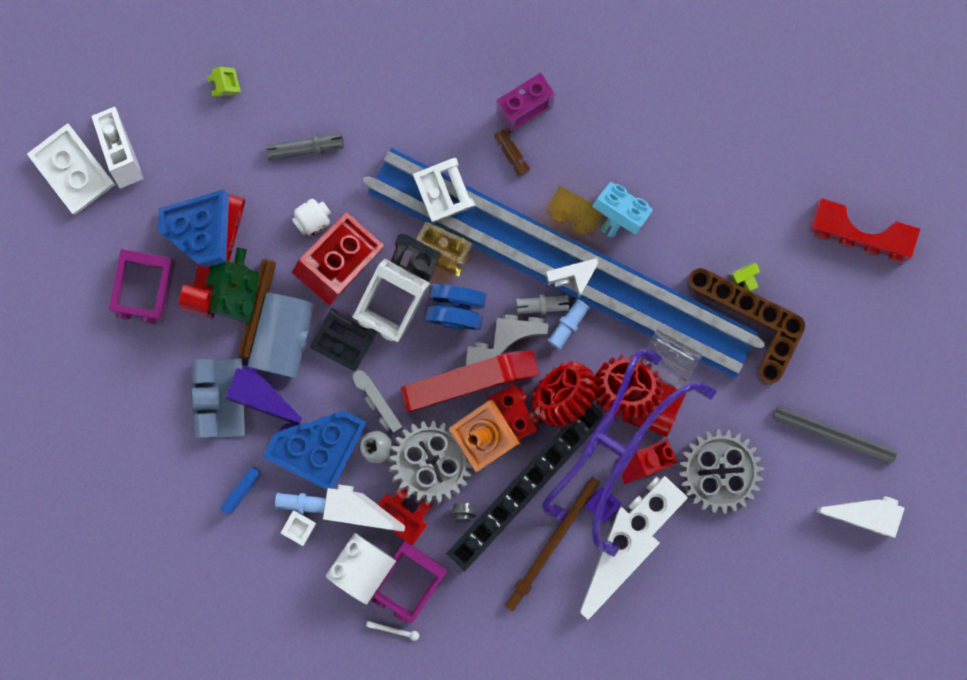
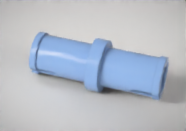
(568, 324)
(300, 503)

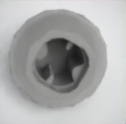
(376, 447)

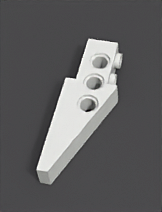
(615, 570)

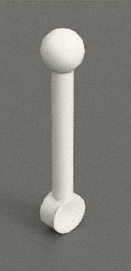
(414, 635)

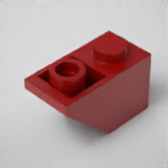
(649, 461)

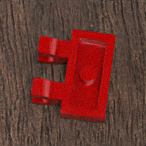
(412, 521)

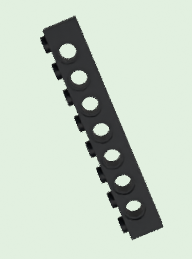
(524, 488)

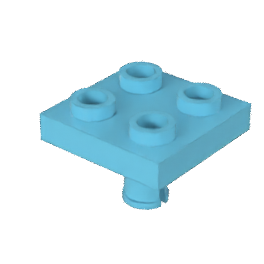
(621, 209)

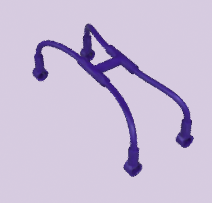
(625, 453)

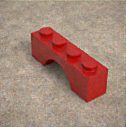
(832, 221)

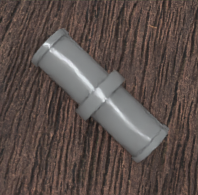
(542, 304)

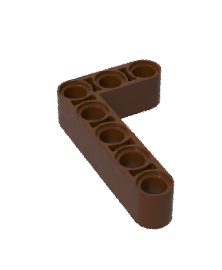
(754, 315)

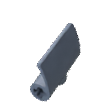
(281, 335)
(212, 413)

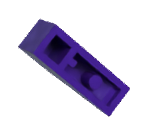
(256, 393)

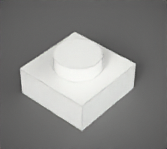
(298, 528)

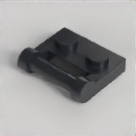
(423, 259)
(339, 347)

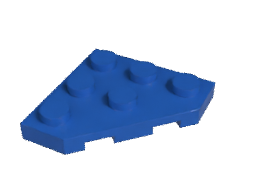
(198, 227)
(317, 447)

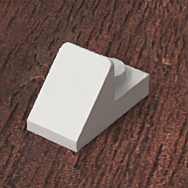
(579, 272)

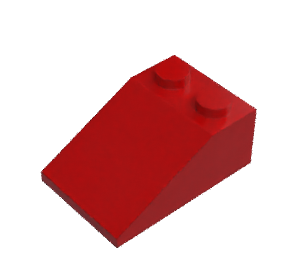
(337, 259)

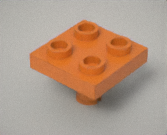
(484, 435)

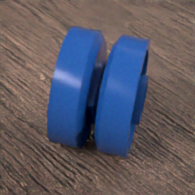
(455, 307)

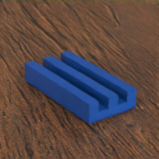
(241, 491)

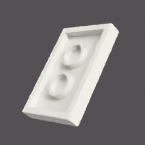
(71, 169)

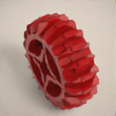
(564, 394)
(639, 399)

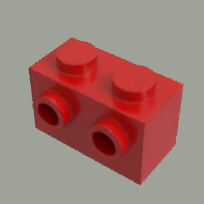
(512, 407)

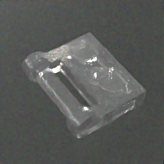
(675, 356)

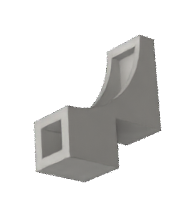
(508, 331)

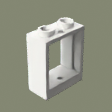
(400, 278)

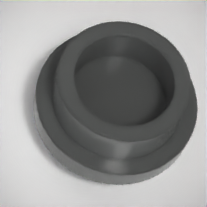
(463, 512)

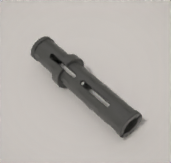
(305, 146)

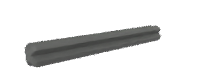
(835, 435)

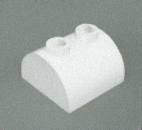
(360, 568)

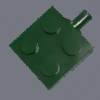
(233, 288)

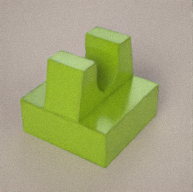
(225, 81)
(746, 276)

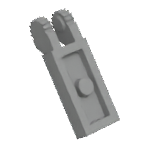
(376, 400)

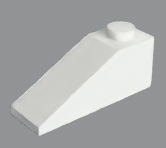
(117, 148)
(358, 509)
(874, 515)

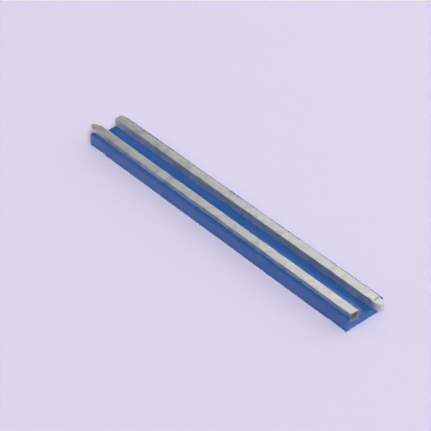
(538, 249)

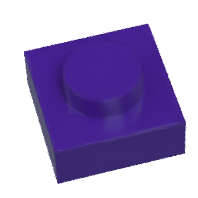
(610, 507)

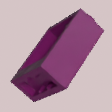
(519, 109)
(148, 260)
(400, 612)

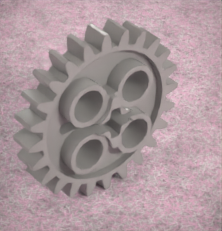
(719, 448)
(409, 471)

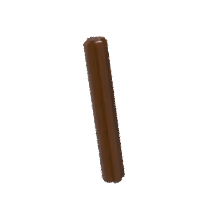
(266, 275)

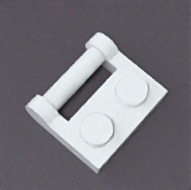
(435, 192)

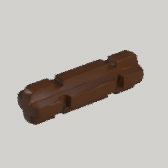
(512, 152)

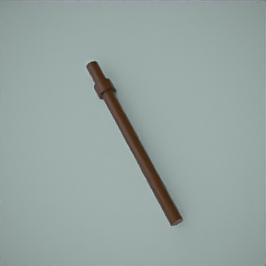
(523, 585)

